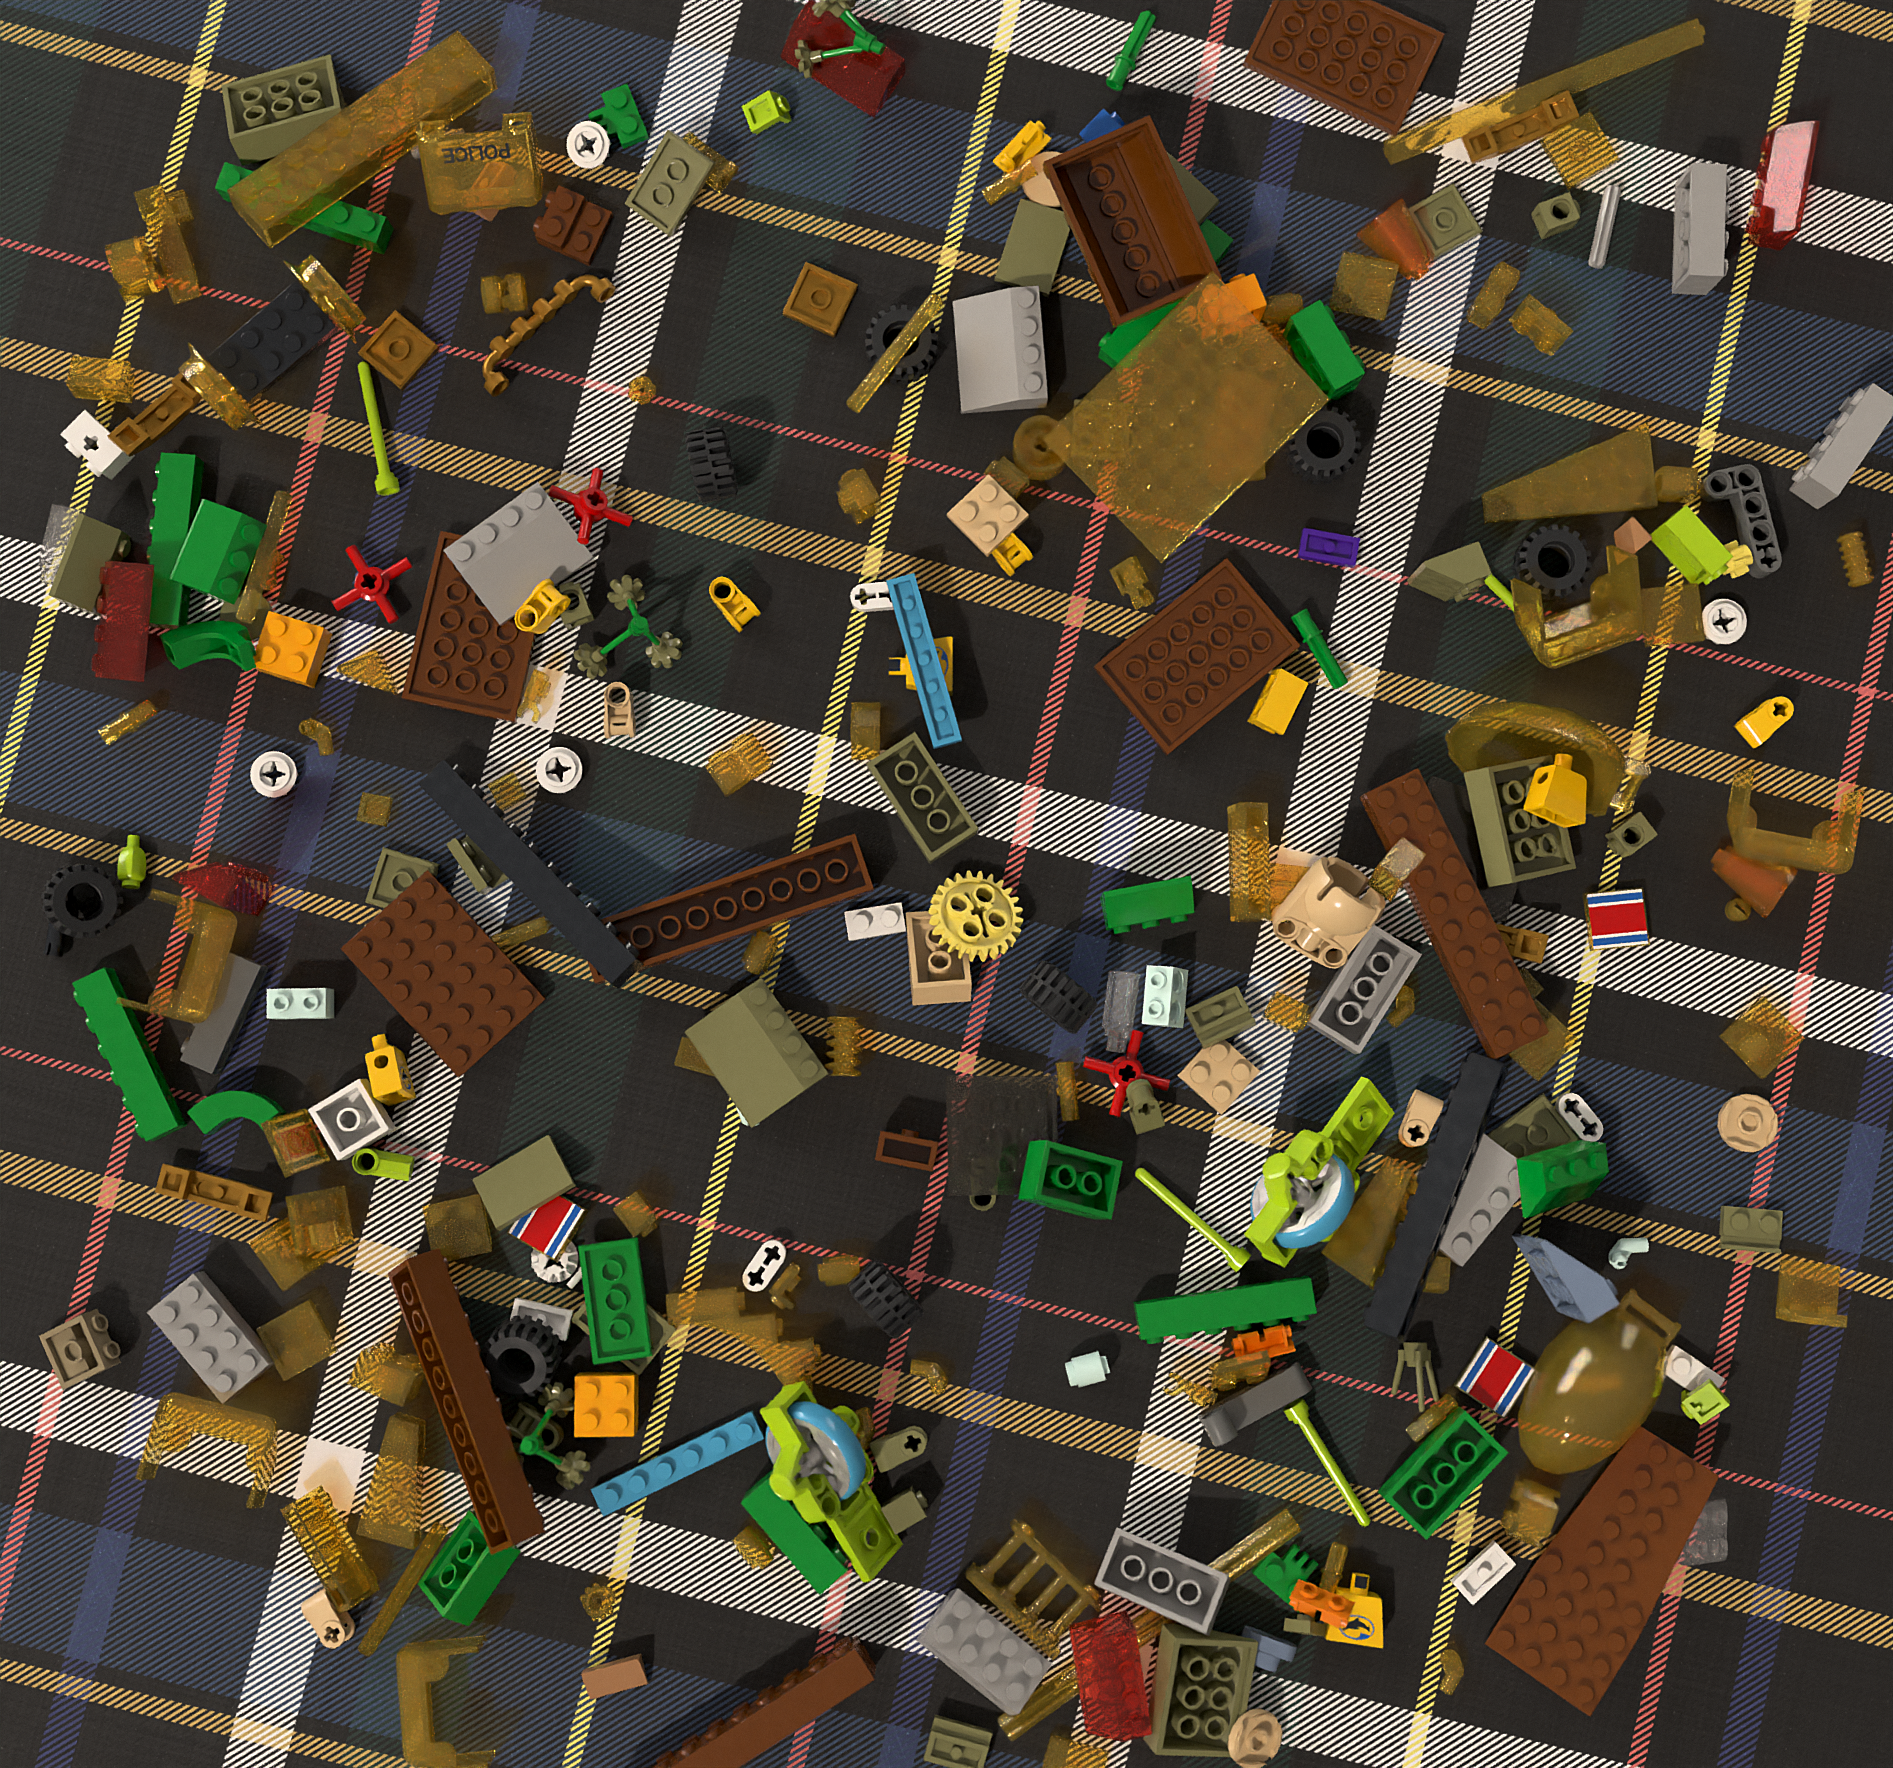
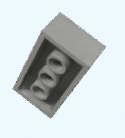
(1700, 228)
(1844, 446)
(1363, 989)
(212, 1336)
(1162, 1581)
(984, 1652)

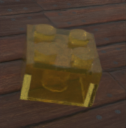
(388, 1374)

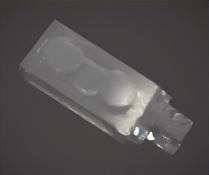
(55, 541)
(1120, 1009)

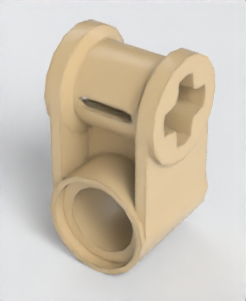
(619, 713)
(1420, 1113)
(325, 1618)

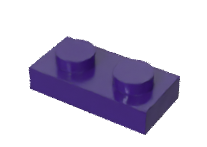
(1328, 548)

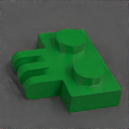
(620, 117)
(1283, 1573)

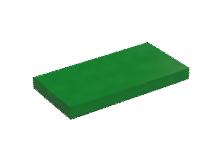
(615, 1301)

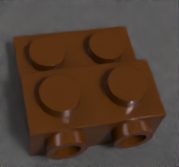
(572, 225)

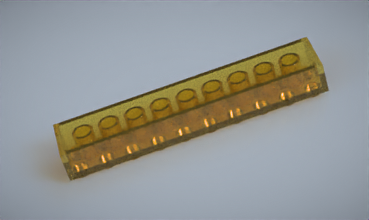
(361, 139)

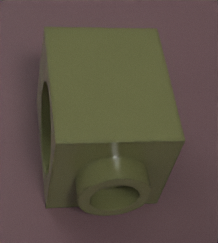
(1546, 221)
(580, 615)
(1642, 832)
(905, 1509)

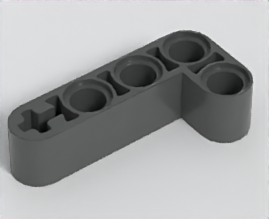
(1745, 521)
(1253, 1402)

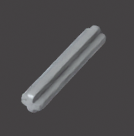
(1604, 226)

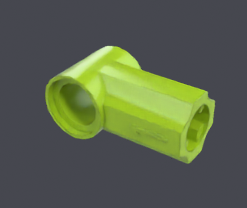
(386, 1164)

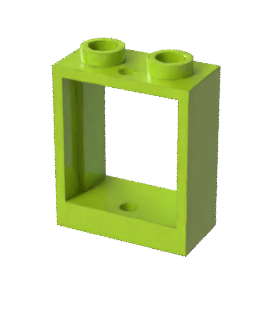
(1691, 547)

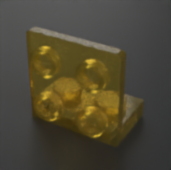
(1809, 1293)

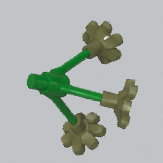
(862, 42)
(662, 648)
(572, 1465)

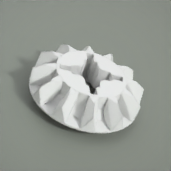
(577, 143)
(1727, 609)
(548, 762)
(264, 765)
(555, 1273)

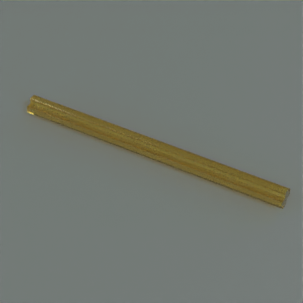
(1531, 95)
(1149, 1623)

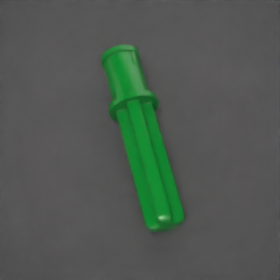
(1126, 59)
(1319, 648)

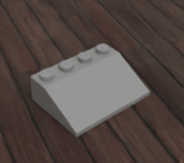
(1000, 350)
(517, 551)
(1483, 1202)

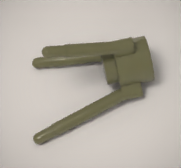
(1416, 1356)

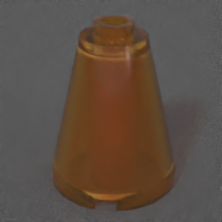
(1396, 239)
(1754, 881)

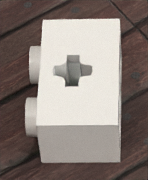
(83, 435)

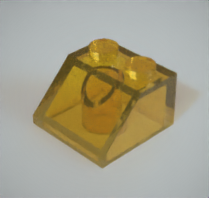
(278, 1255)

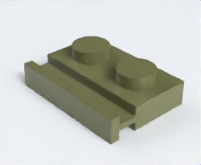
(1220, 1017)
(1750, 1229)
(957, 1744)

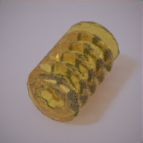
(844, 1046)

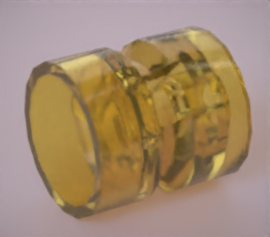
(494, 297)

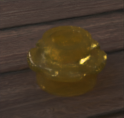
(641, 382)

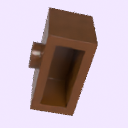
(906, 1149)

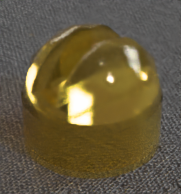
(1734, 913)

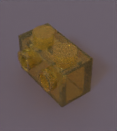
(858, 495)

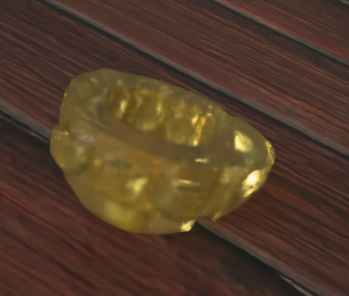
(591, 1605)

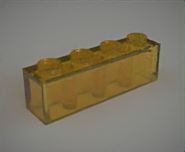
(1249, 862)
(330, 1549)

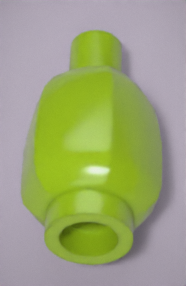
(131, 864)

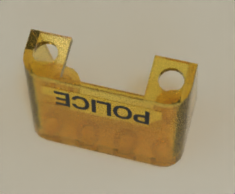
(481, 167)

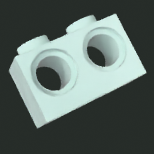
(1165, 996)
(300, 1003)

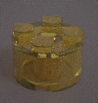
(134, 268)
(1033, 462)
(1531, 1512)

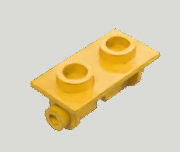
(1023, 146)

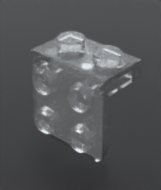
(1708, 1537)

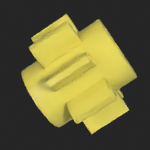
(1741, 559)

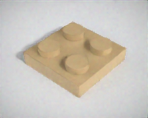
(987, 515)
(1219, 1075)

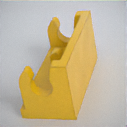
(1278, 701)

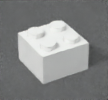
(352, 1119)

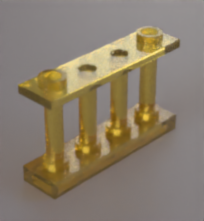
(1026, 1618)

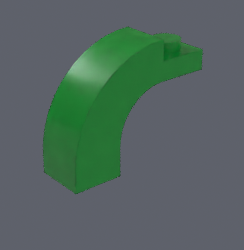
(209, 641)
(223, 1107)

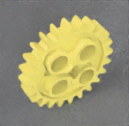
(952, 922)

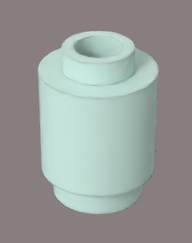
(1087, 1369)

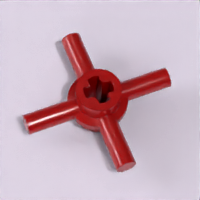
(590, 505)
(381, 583)
(1120, 1063)

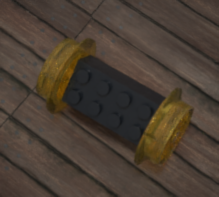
(272, 343)

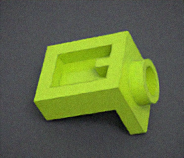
(766, 111)
(1703, 1401)

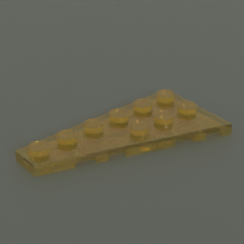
(1592, 481)

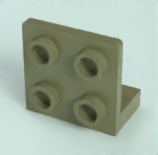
(476, 865)

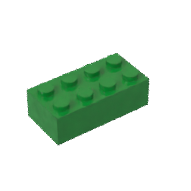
(1442, 1472)
(803, 1543)

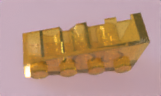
(1371, 1225)
(395, 1492)

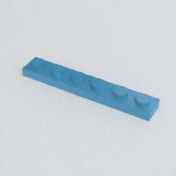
(923, 660)
(677, 1463)

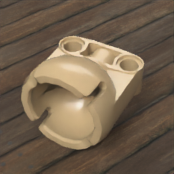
(1328, 912)

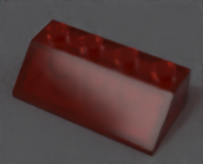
(857, 77)
(1782, 184)
(123, 621)
(229, 885)
(1110, 1677)

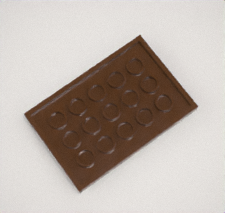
(1346, 56)
(462, 652)
(1196, 656)
(443, 973)

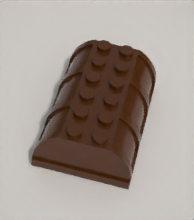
(1131, 220)

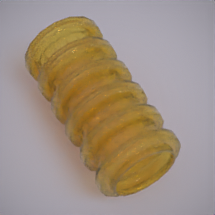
(1855, 559)

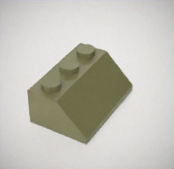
(86, 552)
(1453, 574)

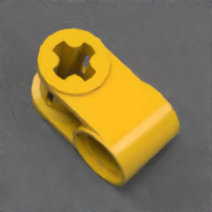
(1007, 550)
(545, 603)
(736, 607)
(1761, 722)

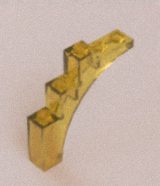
(721, 1311)

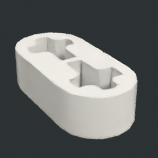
(875, 604)
(1584, 1113)
(759, 1260)

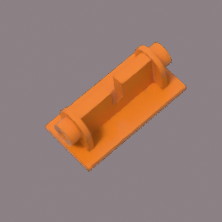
(1275, 1340)
(1310, 1598)

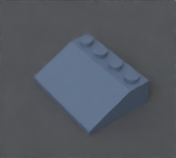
(1567, 1282)

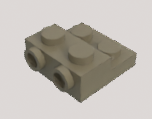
(80, 1348)

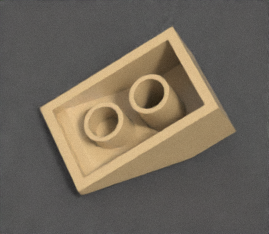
(933, 971)

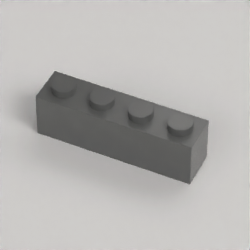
(216, 1036)

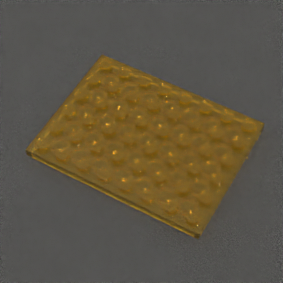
(1186, 417)

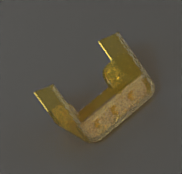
(1588, 629)
(1827, 851)
(204, 965)
(183, 1414)
(416, 1667)

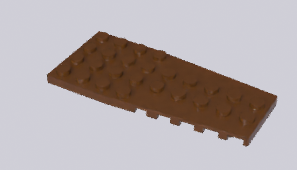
(1604, 1571)

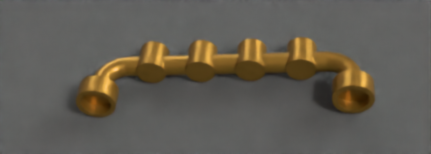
(544, 311)

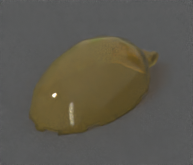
(1528, 730)
(1594, 1387)

